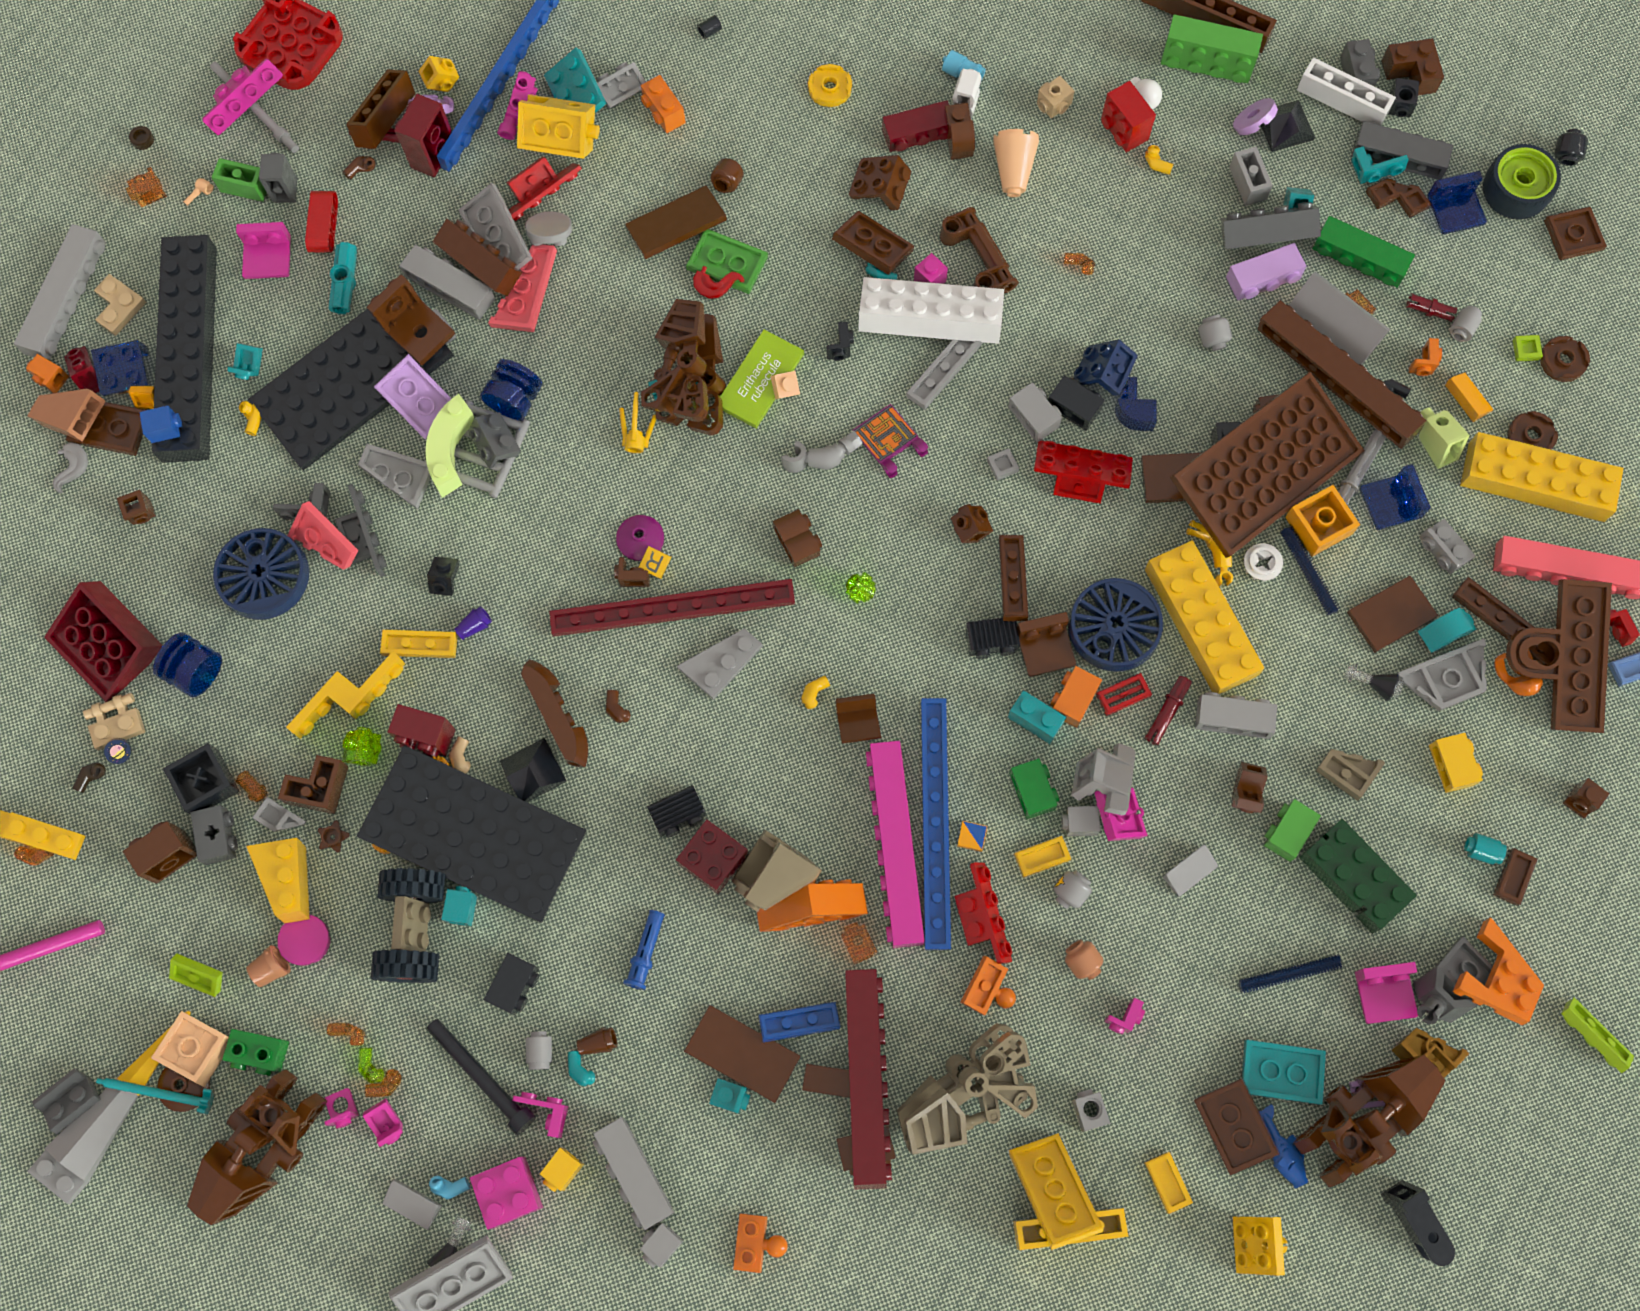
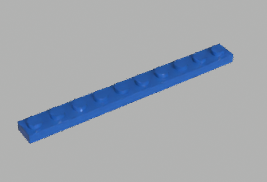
(495, 83)
(935, 824)

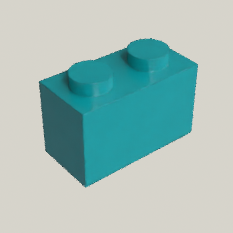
(1036, 717)

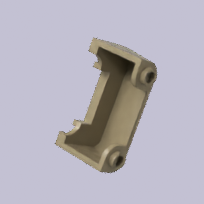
(773, 872)

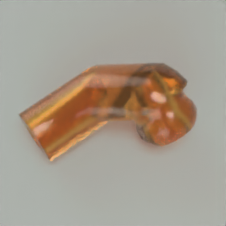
(1082, 260)
(386, 1087)

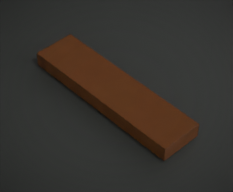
(1013, 578)

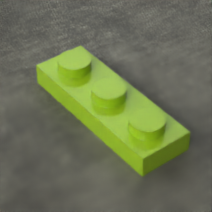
(1597, 1035)

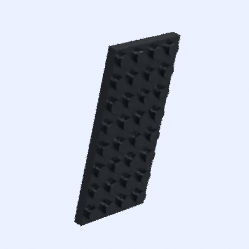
(333, 388)
(472, 833)

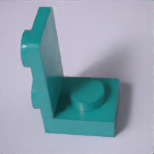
(1371, 173)

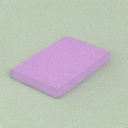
(413, 394)

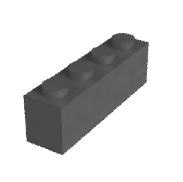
(1425, 155)
(1271, 226)

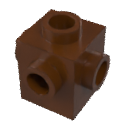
(971, 523)

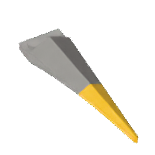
(78, 1149)

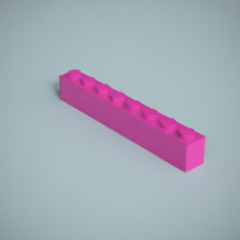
(896, 845)

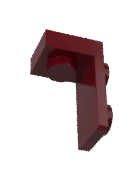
(81, 369)

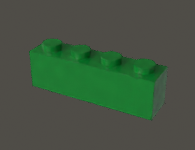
(1363, 252)

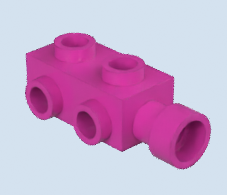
(523, 86)

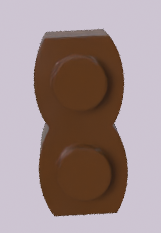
(797, 538)

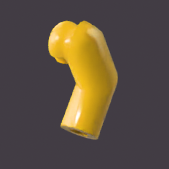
(1155, 162)
(811, 690)

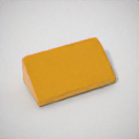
(1468, 396)

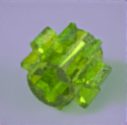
(860, 587)

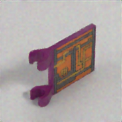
(887, 436)

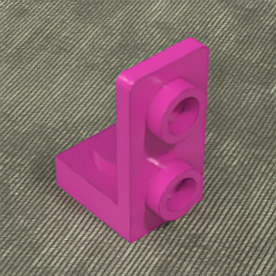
(555, 1121)

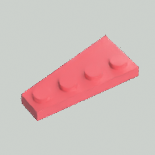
(523, 304)

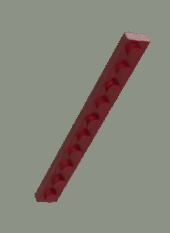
(672, 607)

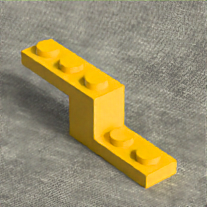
(346, 695)
(40, 835)

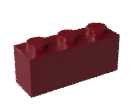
(915, 126)

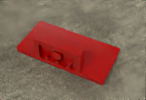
(1082, 471)

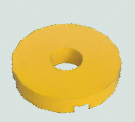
(833, 96)

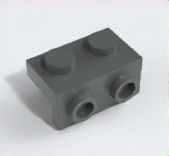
(493, 439)

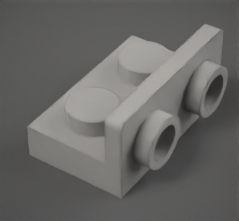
(621, 84)
(1446, 546)

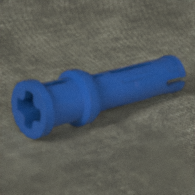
(641, 962)

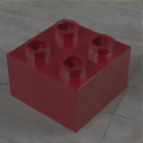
(421, 731)
(712, 856)

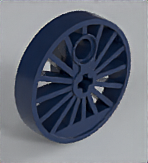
(254, 581)
(1107, 616)

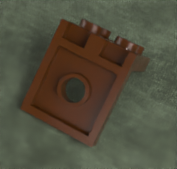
(403, 314)

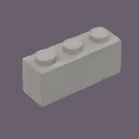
(1236, 715)

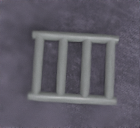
(502, 468)

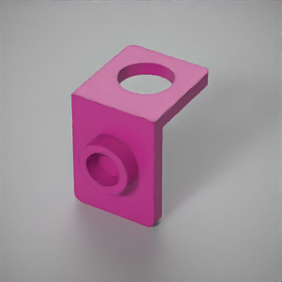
(341, 1119)

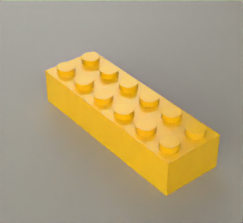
(1542, 477)
(1204, 618)

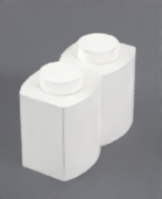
(967, 89)

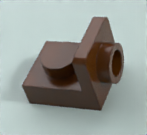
(631, 578)

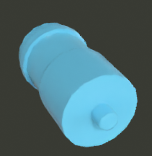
(956, 62)

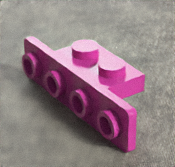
(239, 94)

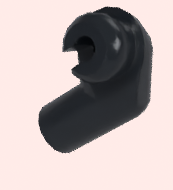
(1397, 388)

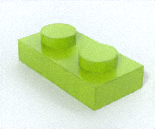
(195, 975)

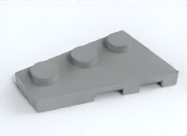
(721, 663)

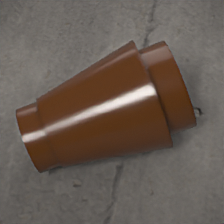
(598, 1042)

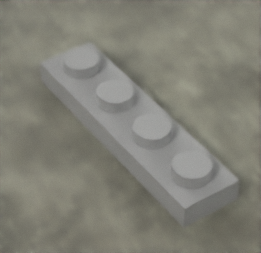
(941, 372)

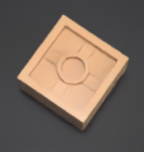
(192, 1049)

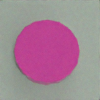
(304, 941)

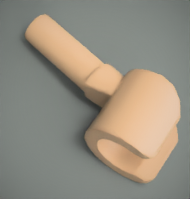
(201, 185)

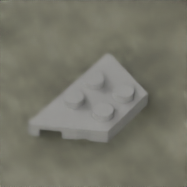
(1449, 677)

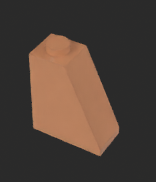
(67, 412)

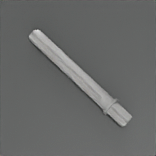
(1350, 484)

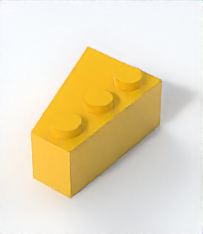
(284, 877)

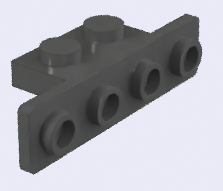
(358, 532)

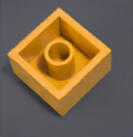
(1322, 520)

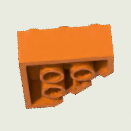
(815, 905)

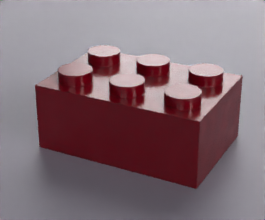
(423, 134)

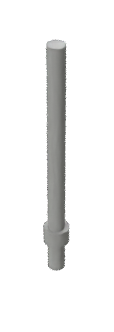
(279, 133)

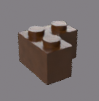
(1414, 60)
(318, 792)

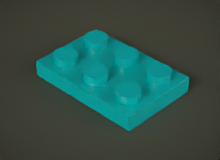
(574, 81)
(1284, 1071)

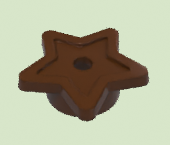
(326, 833)

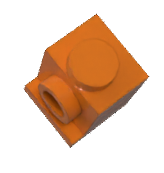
(47, 373)

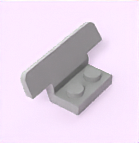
(1108, 774)

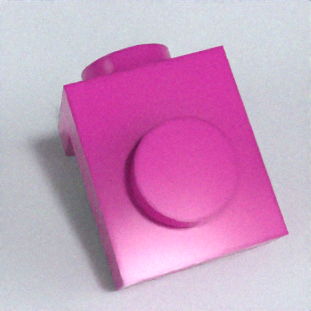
(1132, 1015)
(384, 1122)

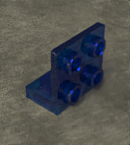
(1457, 203)
(120, 367)
(1396, 499)

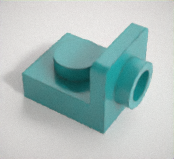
(730, 1096)

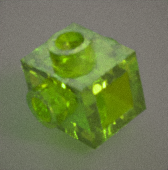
(361, 747)

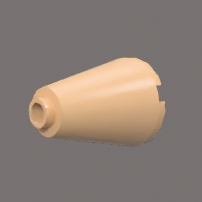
(1015, 159)

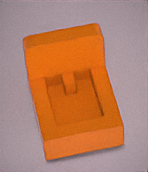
(1430, 359)

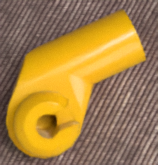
(253, 417)

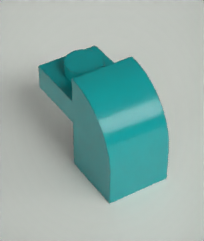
(1447, 629)

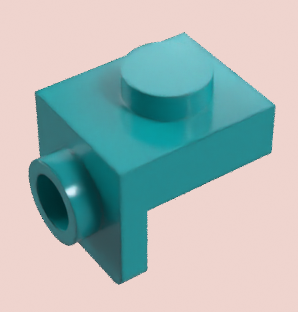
(246, 361)

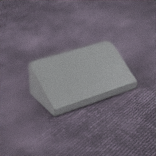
(1191, 870)
(411, 1204)

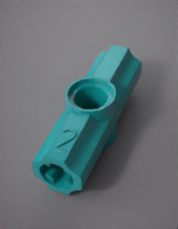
(343, 266)

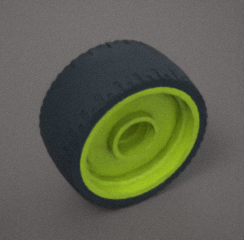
(1521, 181)

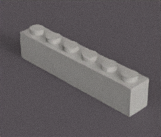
(60, 292)

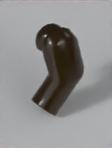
(88, 774)

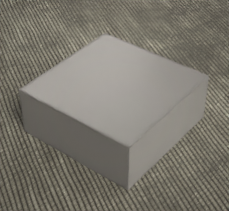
(1002, 464)

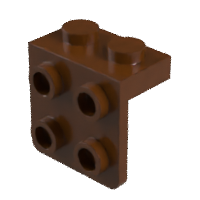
(881, 178)

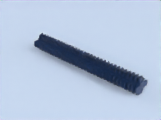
(1309, 570)
(1294, 972)

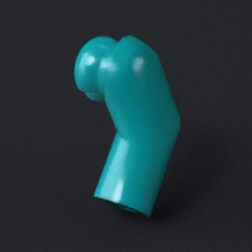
(877, 273)
(577, 1072)

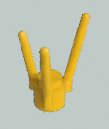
(635, 441)

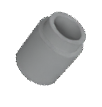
(1466, 323)
(538, 1051)

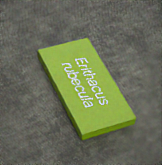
(751, 388)

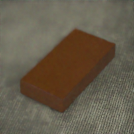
(1515, 877)
(826, 1080)

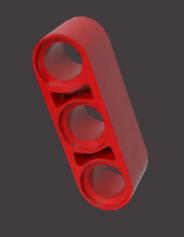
(321, 221)

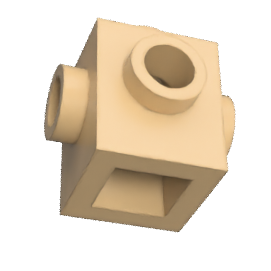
(1055, 97)

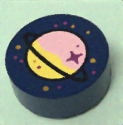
(117, 750)

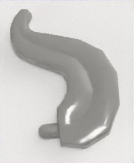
(77, 465)

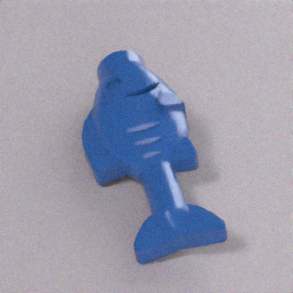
(1290, 1160)

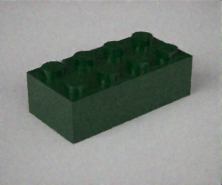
(1358, 876)

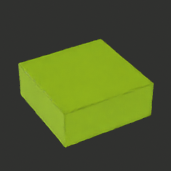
(1527, 348)

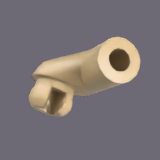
(456, 755)

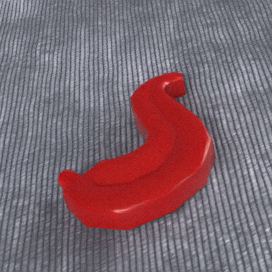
(713, 290)

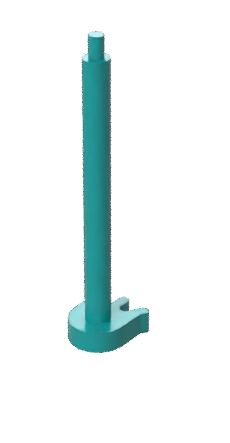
(204, 1102)

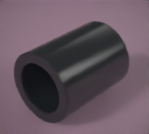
(709, 27)

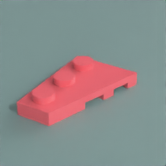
(321, 535)

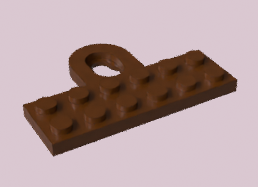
(1579, 657)

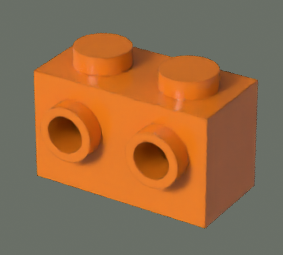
(663, 104)

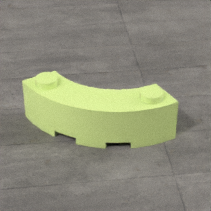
(441, 442)

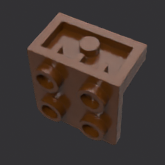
(1046, 644)

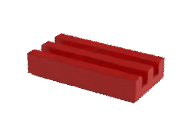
(1105, 703)

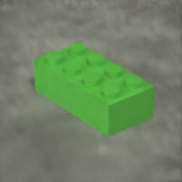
(1211, 49)

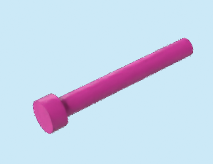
(51, 944)

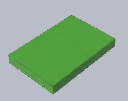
(727, 255)

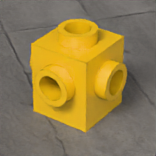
(438, 73)

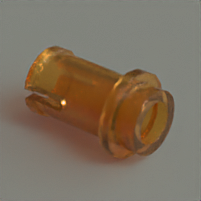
(251, 786)

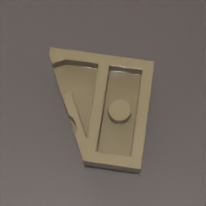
(1349, 772)

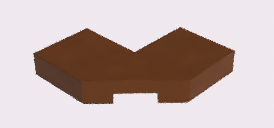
(1409, 197)

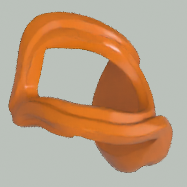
(1519, 685)

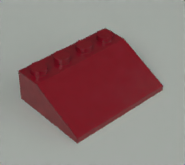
(102, 639)

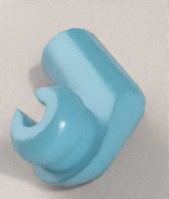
(447, 1189)

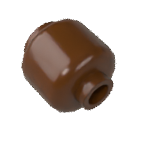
(727, 175)

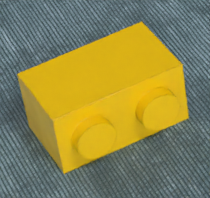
(1456, 762)

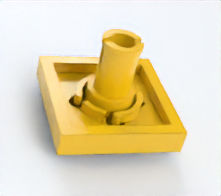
(1264, 1245)

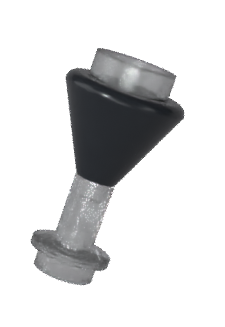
(1386, 685)
(451, 1247)

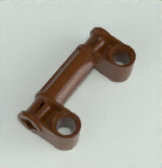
(967, 226)

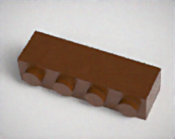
(380, 109)
(477, 257)

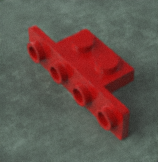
(537, 182)
(981, 915)

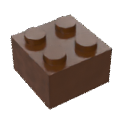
(160, 852)

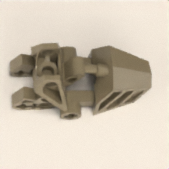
(932, 1113)

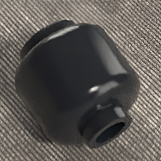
(1571, 147)

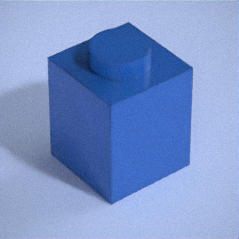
(160, 424)

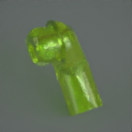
(366, 1067)

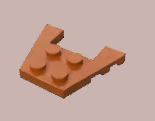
(1511, 985)

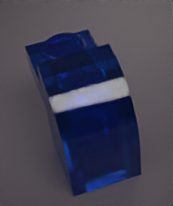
(1134, 412)

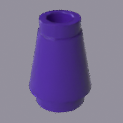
(473, 623)

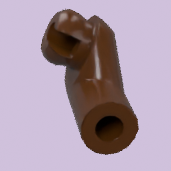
(359, 164)
(614, 710)

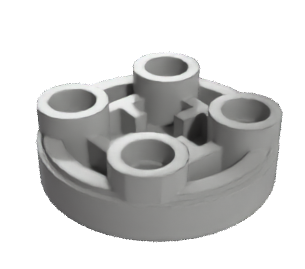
(548, 228)

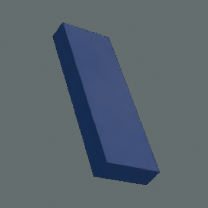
(799, 1022)

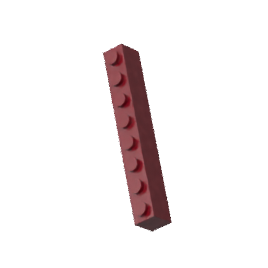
(866, 1080)

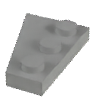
(398, 472)

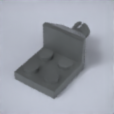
(1437, 985)

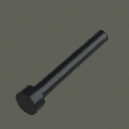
(519, 1118)

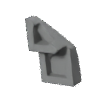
(276, 817)

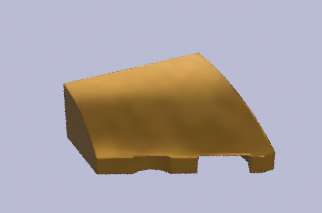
(1435, 1049)

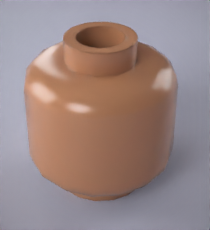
(1084, 960)

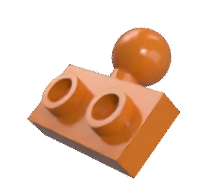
(985, 988)
(752, 1243)

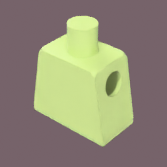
(1442, 437)

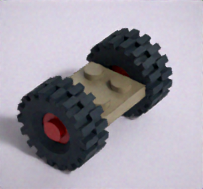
(412, 893)

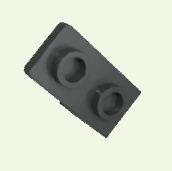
(318, 497)

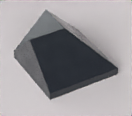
(1288, 127)
(533, 771)

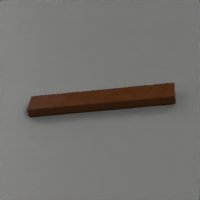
(1499, 616)

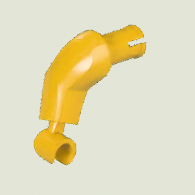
(1218, 557)

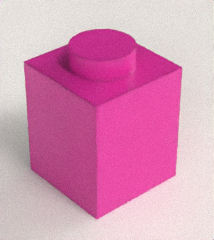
(931, 270)

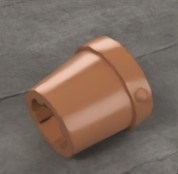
(268, 967)

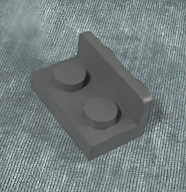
(67, 1100)

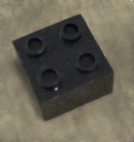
(201, 779)

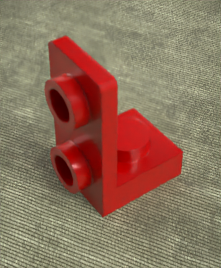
(1623, 627)

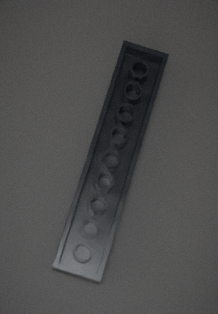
(186, 344)

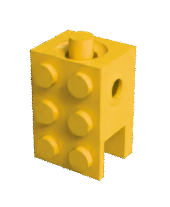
(556, 126)

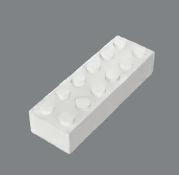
(931, 310)

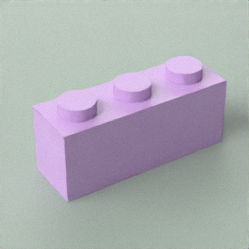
(1266, 272)

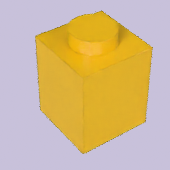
(561, 1170)

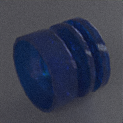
(511, 389)
(187, 664)

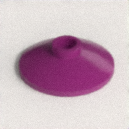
(634, 547)

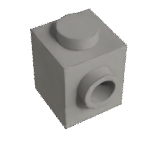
(660, 1245)

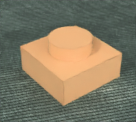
(785, 385)

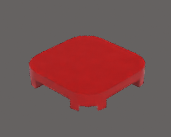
(293, 38)

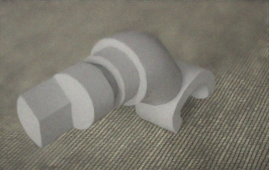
(821, 458)

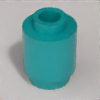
(1485, 849)

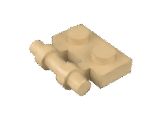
(124, 725)

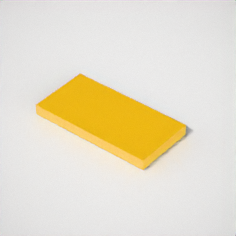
(1055, 1191)

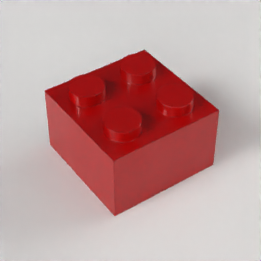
(1128, 116)

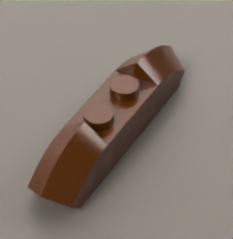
(570, 740)

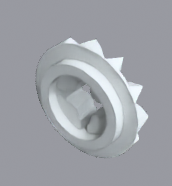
(1264, 552)

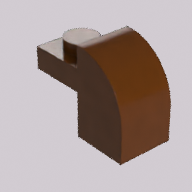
(960, 131)
(1249, 788)

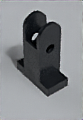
(1420, 1222)

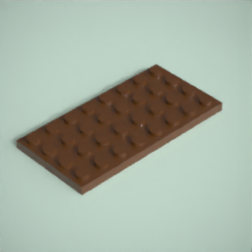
(1267, 464)

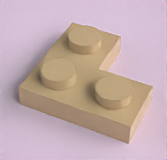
(122, 304)

